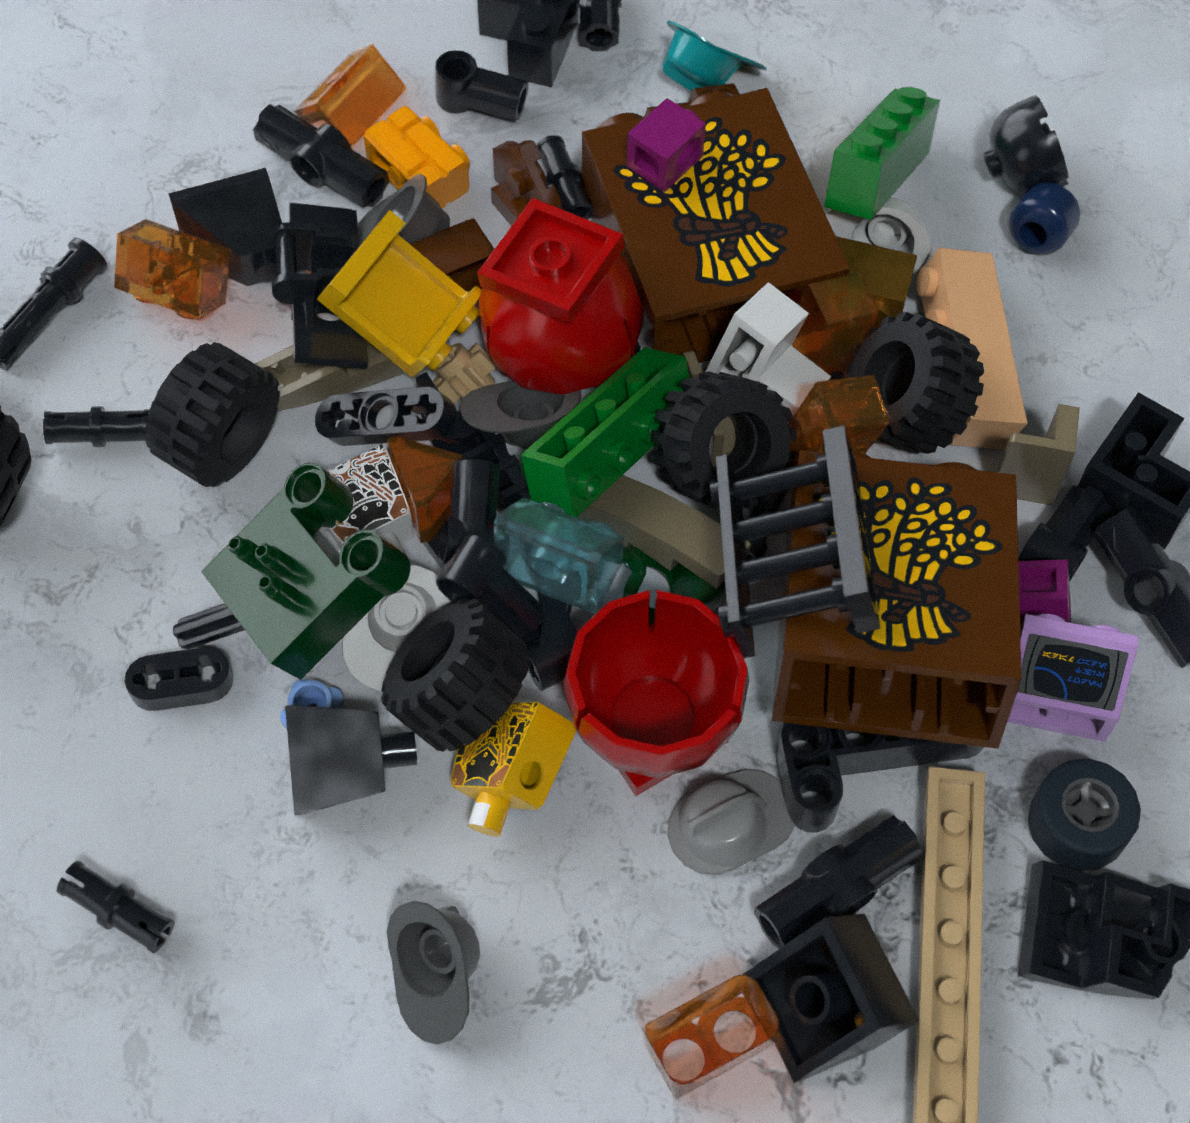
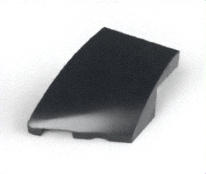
(1102, 932)

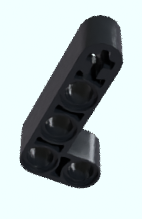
(838, 757)

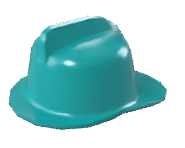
(699, 63)

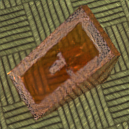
(425, 481)

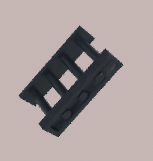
(844, 550)

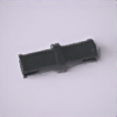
(564, 175)
(95, 426)
(115, 906)

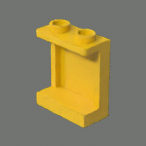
(400, 299)

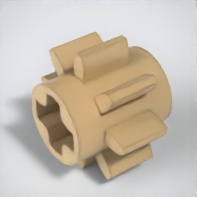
(464, 371)

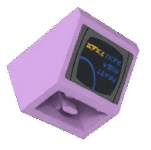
(1072, 676)

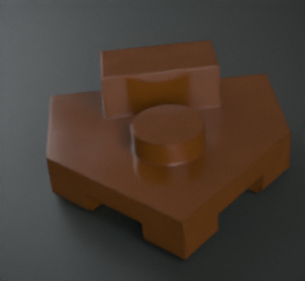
(519, 179)

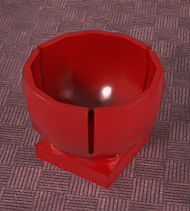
(558, 302)
(658, 692)

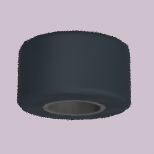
(1099, 800)

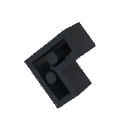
(534, 32)
(1136, 474)

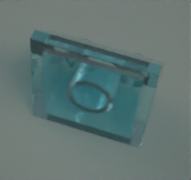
(559, 553)

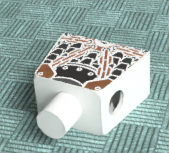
(376, 499)

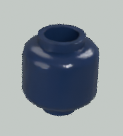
(1044, 218)

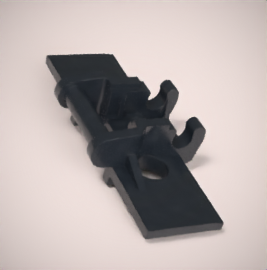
(320, 243)

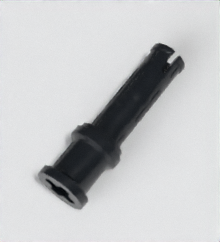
(57, 288)

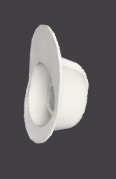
(892, 227)
(381, 632)

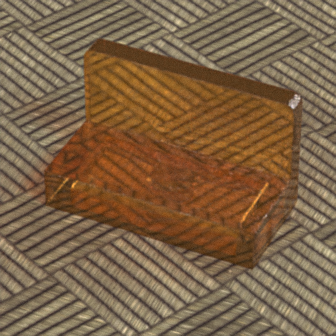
(354, 94)

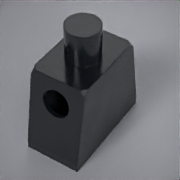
(340, 755)

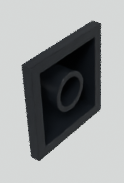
(237, 216)

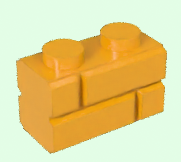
(413, 146)

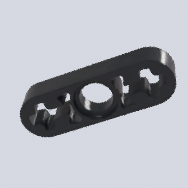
(367, 405)

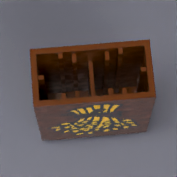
(720, 228)
(944, 603)

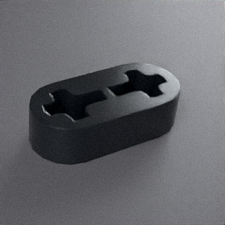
(179, 679)

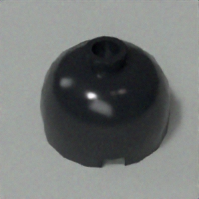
(1024, 148)

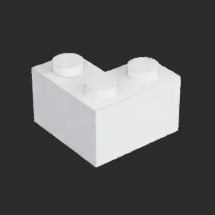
(761, 349)

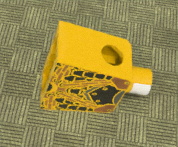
(512, 764)

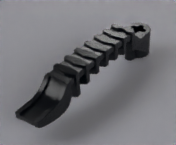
(554, 637)

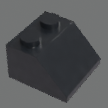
(832, 995)

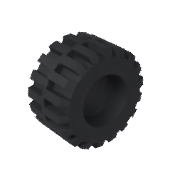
(924, 378)
(212, 414)
(694, 415)
(455, 675)

